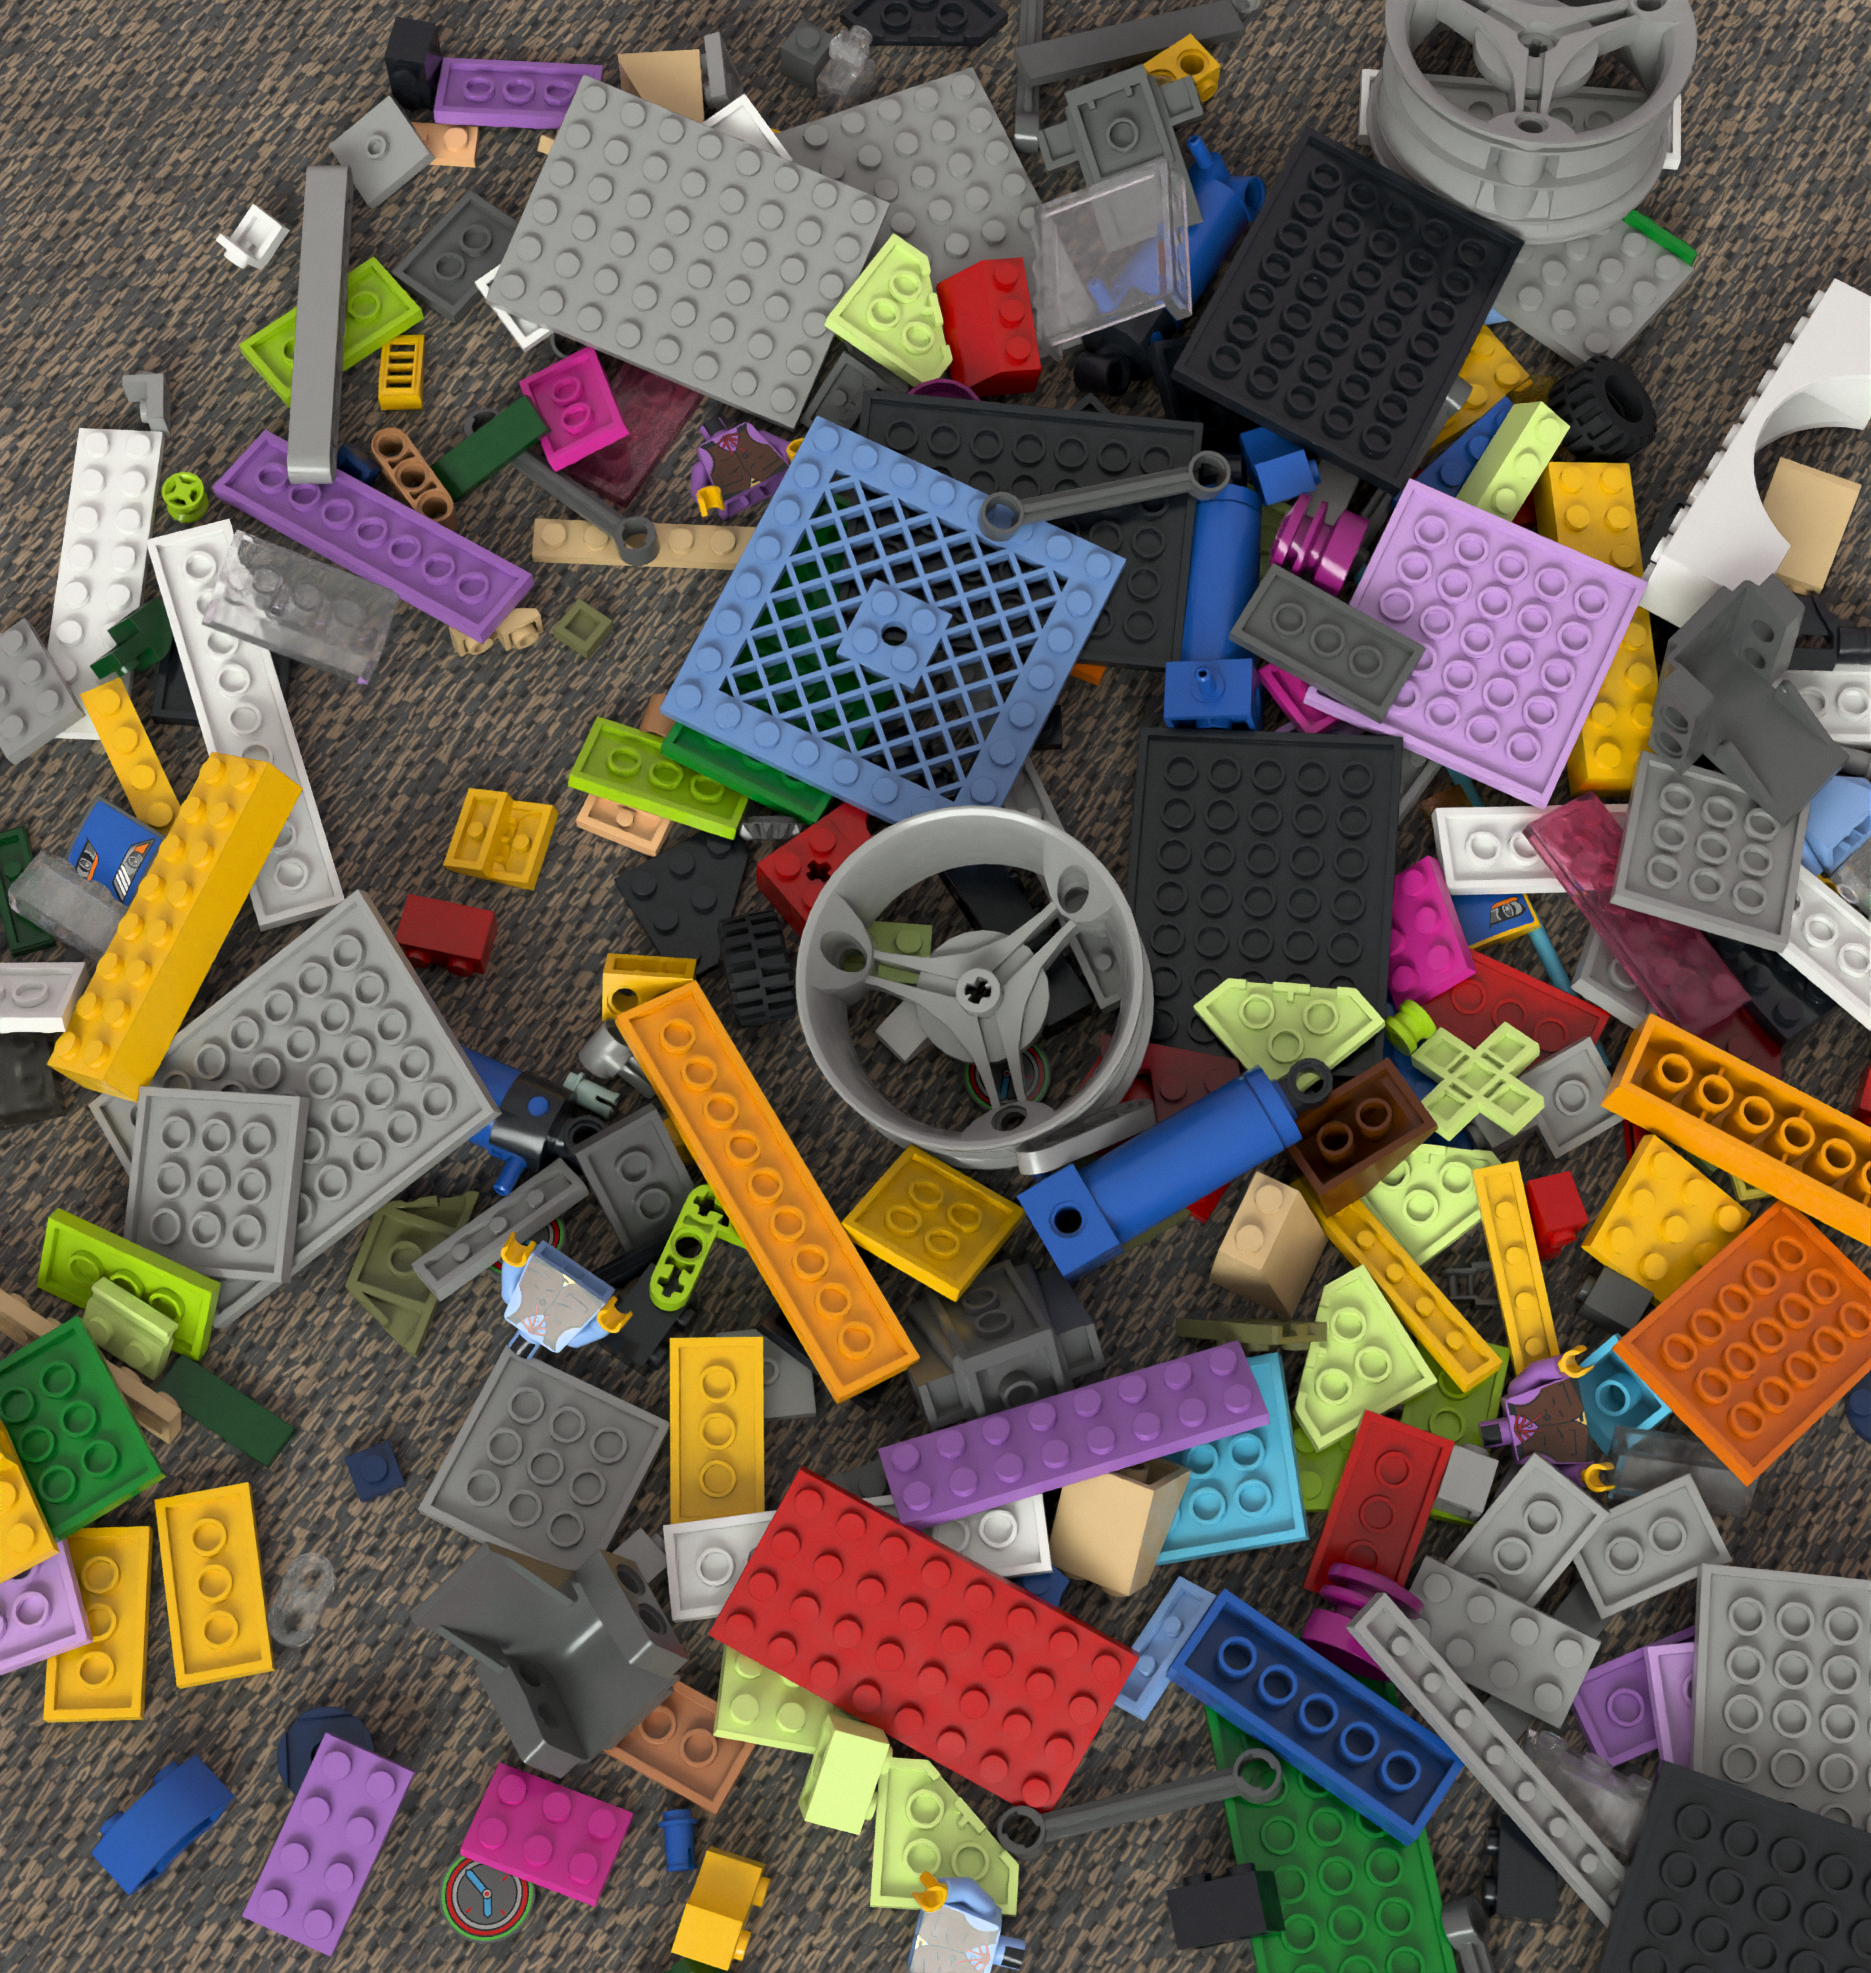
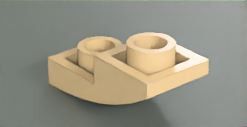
(518, 629)

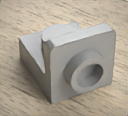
(154, 399)

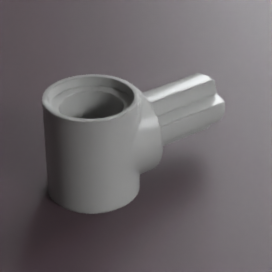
(609, 1055)

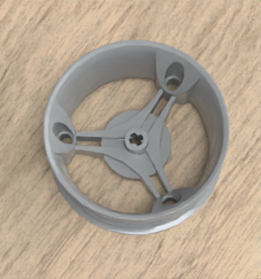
(1527, 166)
(1015, 977)

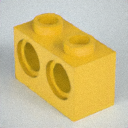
(1184, 59)
(645, 976)

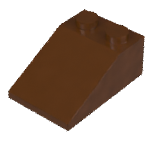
(1358, 1137)

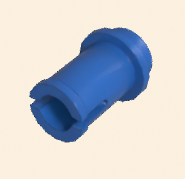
(679, 1840)

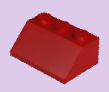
(990, 328)

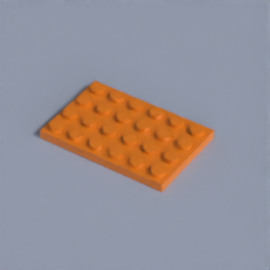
(1758, 1340)

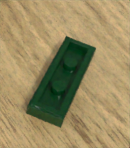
(491, 448)
(21, 933)
(226, 1411)

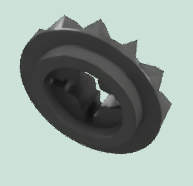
(771, 828)

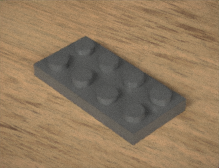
(1326, 643)

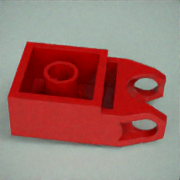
(795, 871)

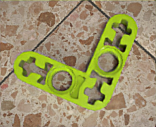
(701, 1228)

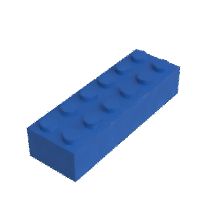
(1316, 1717)

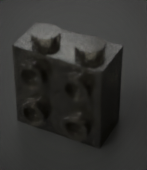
(27, 1084)

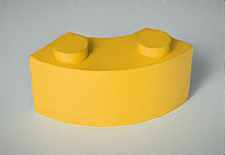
(719, 1909)

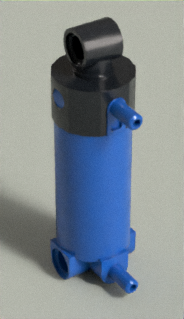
(1227, 206)
(533, 1121)

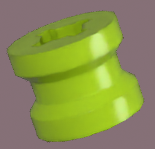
(183, 487)
(1408, 1027)

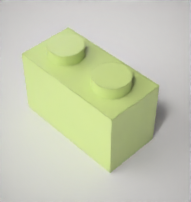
(845, 1774)

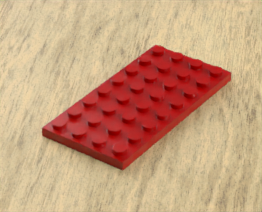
(923, 1643)

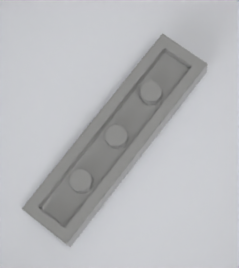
(481, 1240)

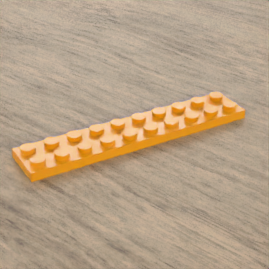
(767, 1192)

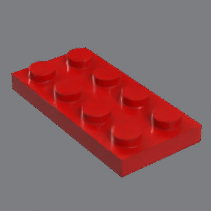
(1507, 995)
(1380, 1500)

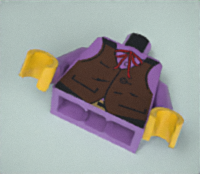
(738, 467)
(1548, 1417)

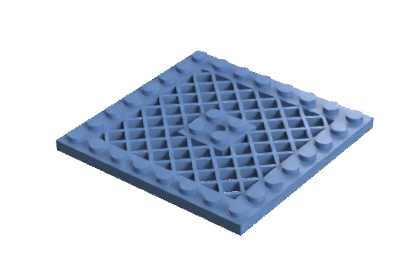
(835, 451)

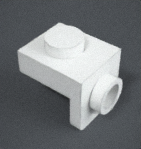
(254, 239)

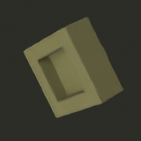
(583, 628)

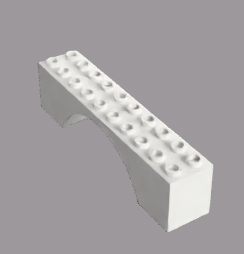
(1727, 529)

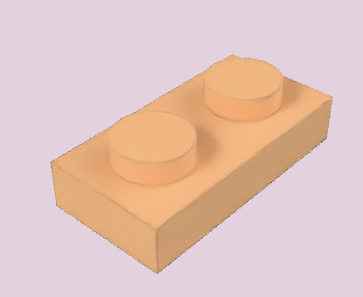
(450, 143)
(624, 825)

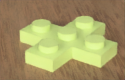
(1479, 1080)

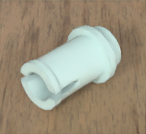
(590, 1092)

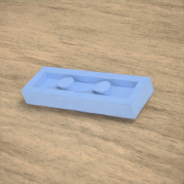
(1161, 1644)

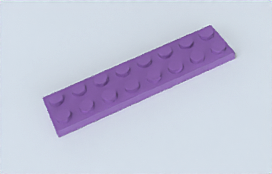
(378, 540)
(1073, 1436)

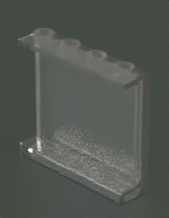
(1111, 254)

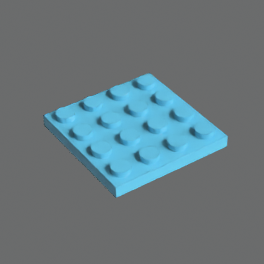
(1242, 1486)

